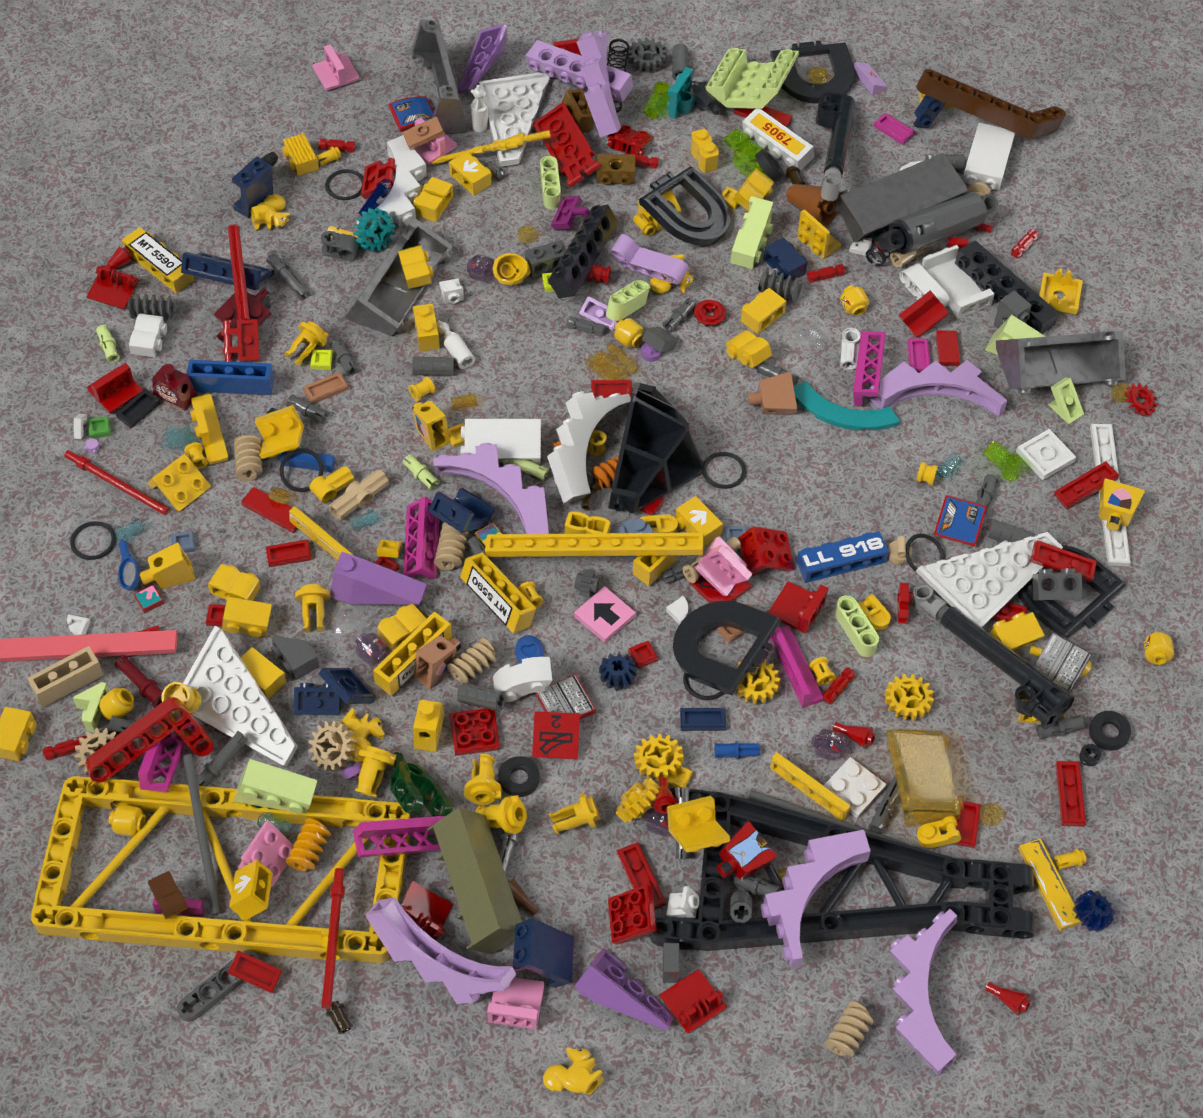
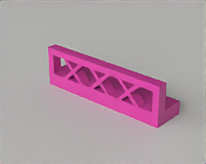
(865, 363)
(426, 537)
(796, 667)
(156, 755)
(394, 828)

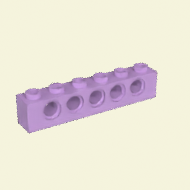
(567, 67)

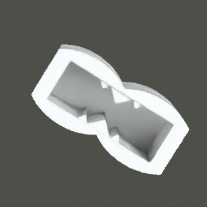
(147, 335)

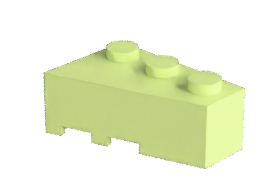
(753, 234)
(1011, 329)
(274, 788)

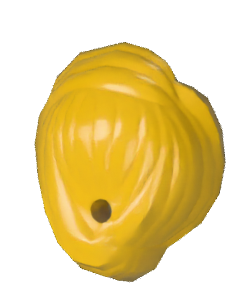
(510, 269)

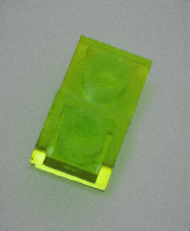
(739, 139)
(744, 164)

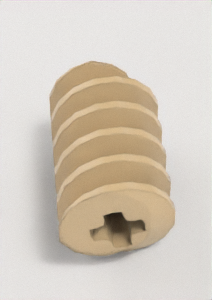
(247, 457)
(450, 548)
(472, 661)
(849, 1029)

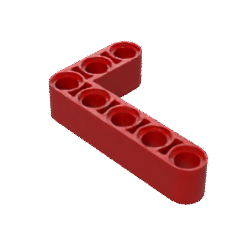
(148, 738)

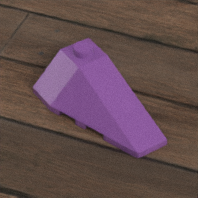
(485, 53)
(365, 582)
(611, 987)

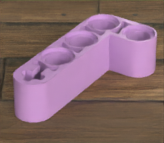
(648, 261)

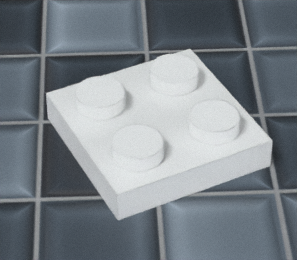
(1046, 454)
(855, 786)

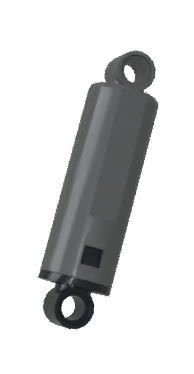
(937, 222)

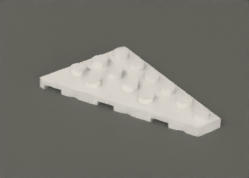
(513, 109)
(985, 579)
(235, 700)

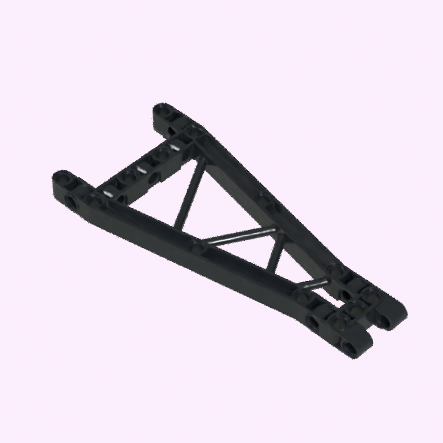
(858, 923)

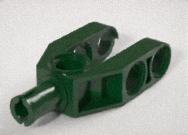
(413, 783)

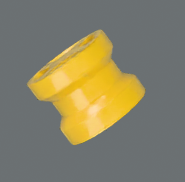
(926, 473)

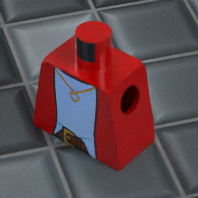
(745, 854)

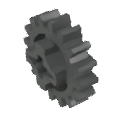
(647, 54)

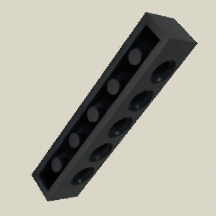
(583, 251)
(993, 275)

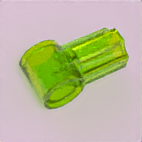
(657, 100)
(1008, 463)

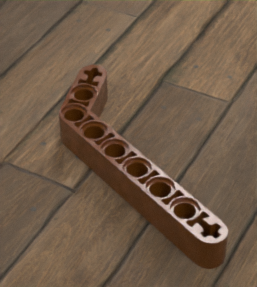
(990, 107)

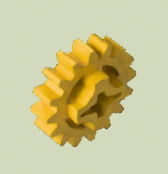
(763, 687)
(908, 694)
(647, 756)
(637, 800)

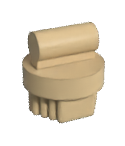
(979, 188)
(897, 551)

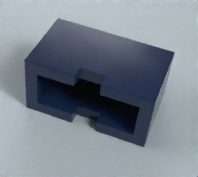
(785, 258)

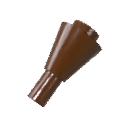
(521, 898)

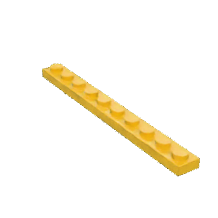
(594, 544)

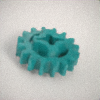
(371, 227)

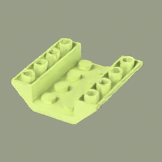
(749, 84)

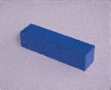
(307, 461)

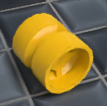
(188, 695)

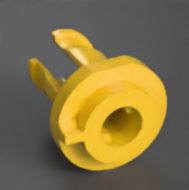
(311, 336)
(312, 597)
(373, 769)
(482, 787)
(585, 811)
(509, 814)

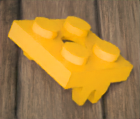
(1063, 283)

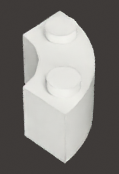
(525, 678)

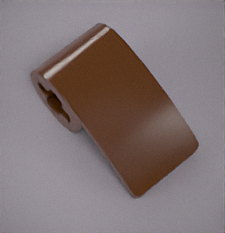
(167, 895)

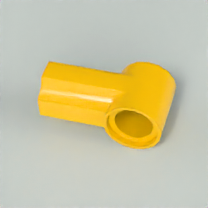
(327, 487)

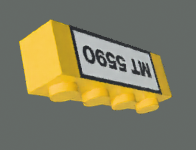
(157, 259)
(498, 592)
(400, 663)

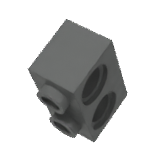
(544, 258)
(1057, 590)

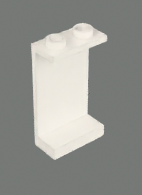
(988, 156)
(962, 290)
(514, 437)

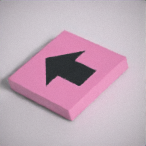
(604, 614)

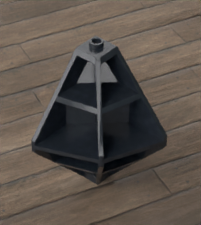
(654, 452)

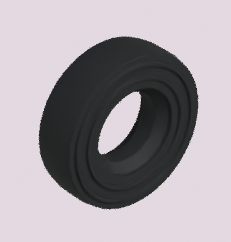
(769, 165)
(1115, 719)
(519, 763)

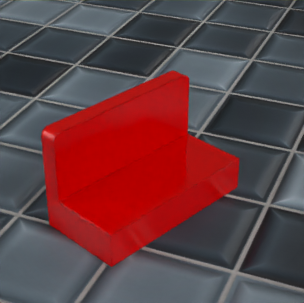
(924, 314)

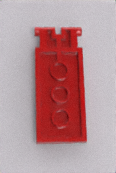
(567, 144)

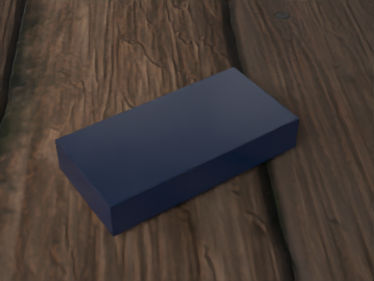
(702, 719)

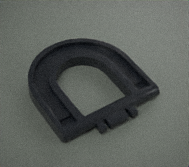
(841, 65)
(674, 222)
(722, 614)
(1058, 618)

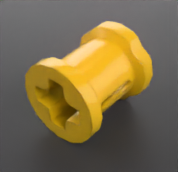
(421, 388)
(593, 442)
(195, 454)
(530, 585)
(814, 666)

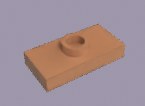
(423, 133)

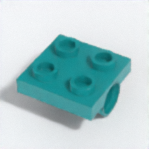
(680, 94)

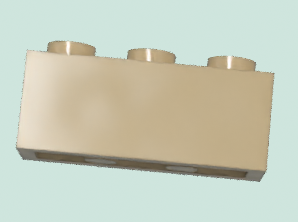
(65, 676)

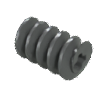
(780, 285)
(151, 307)

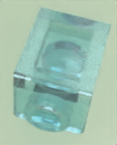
(177, 438)

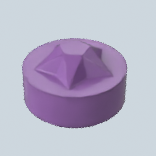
(649, 353)
(352, 771)

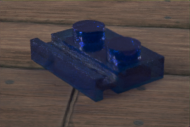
(380, 191)

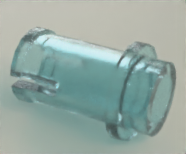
(945, 469)
(363, 519)
(129, 530)
(279, 824)

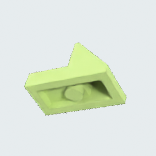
(1066, 401)
(89, 701)

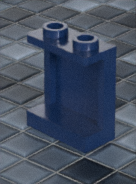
(255, 185)
(463, 512)
(544, 951)

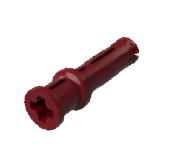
(147, 687)

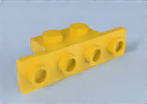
(208, 428)

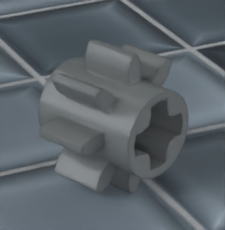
(586, 582)

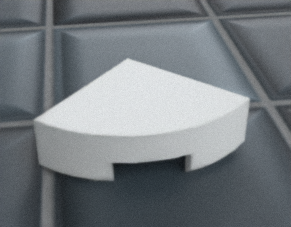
(861, 246)
(79, 421)
(678, 610)
(77, 624)

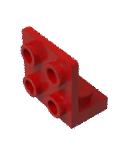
(766, 549)
(799, 606)

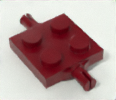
(257, 310)

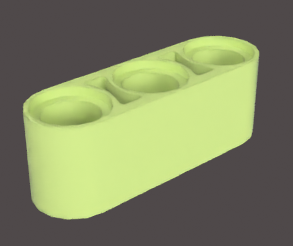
(550, 182)
(627, 300)
(856, 616)

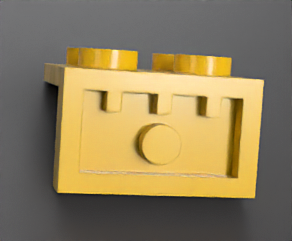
(816, 236)
(280, 431)
(180, 482)
(695, 824)

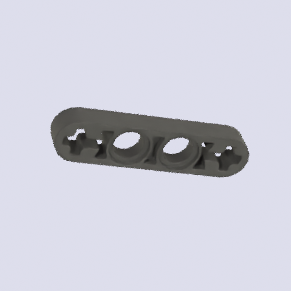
(214, 982)

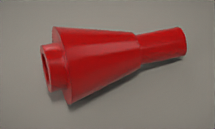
(119, 258)
(861, 735)
(664, 797)
(1014, 1000)

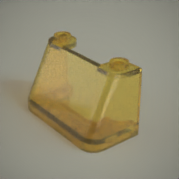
(923, 776)

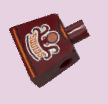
(173, 387)

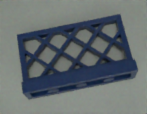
(220, 269)

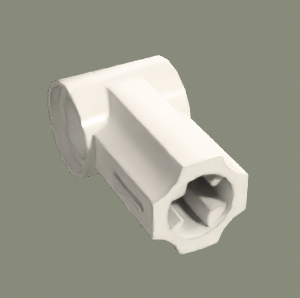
(849, 348)

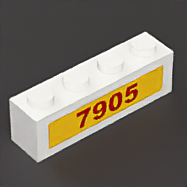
(778, 139)

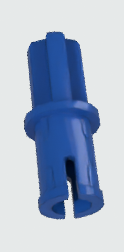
(736, 750)

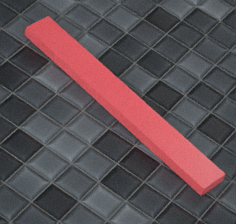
(101, 645)

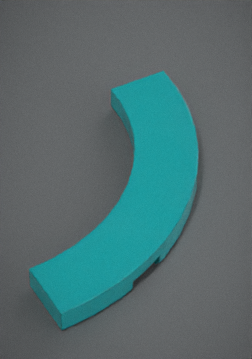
(841, 416)

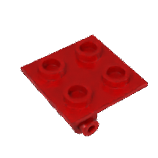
(634, 139)
(112, 287)
(426, 909)
(693, 1001)

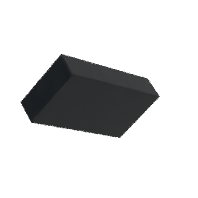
(138, 408)

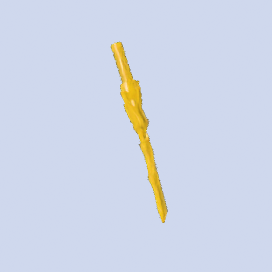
(504, 144)

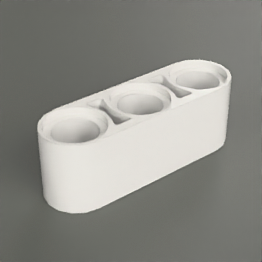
(919, 282)

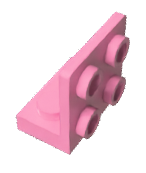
(517, 1004)

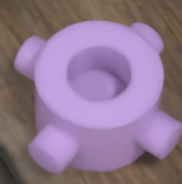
(92, 446)

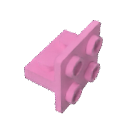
(335, 69)
(434, 148)
(722, 567)
(270, 849)

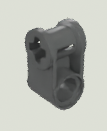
(340, 247)

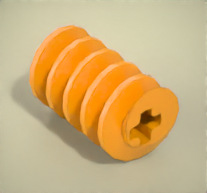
(307, 845)

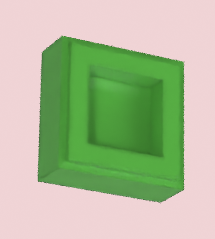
(99, 427)

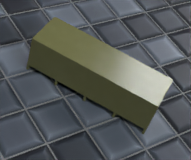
(477, 880)

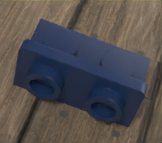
(927, 112)
(315, 700)

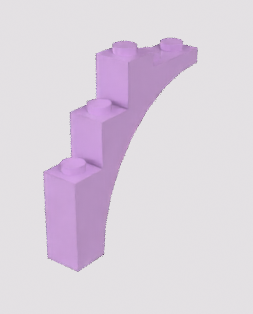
(599, 97)
(935, 379)
(506, 480)
(823, 860)
(434, 962)
(919, 1027)

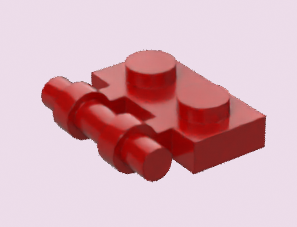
(374, 175)
(247, 340)

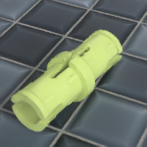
(107, 343)
(421, 472)

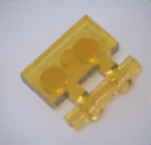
(606, 368)

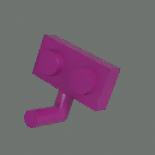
(567, 211)

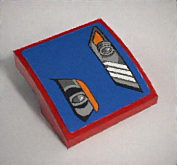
(410, 109)
(960, 520)

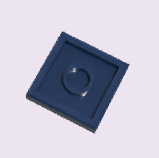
(347, 685)

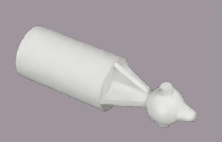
(479, 110)
(456, 346)

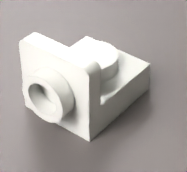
(451, 291)
(683, 904)

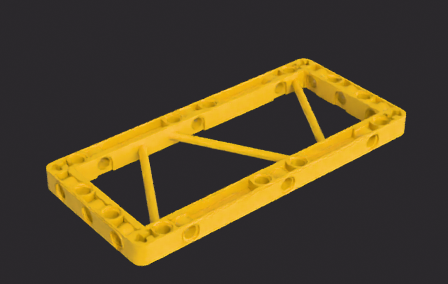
(207, 933)

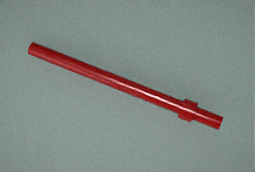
(85, 464)
(337, 894)

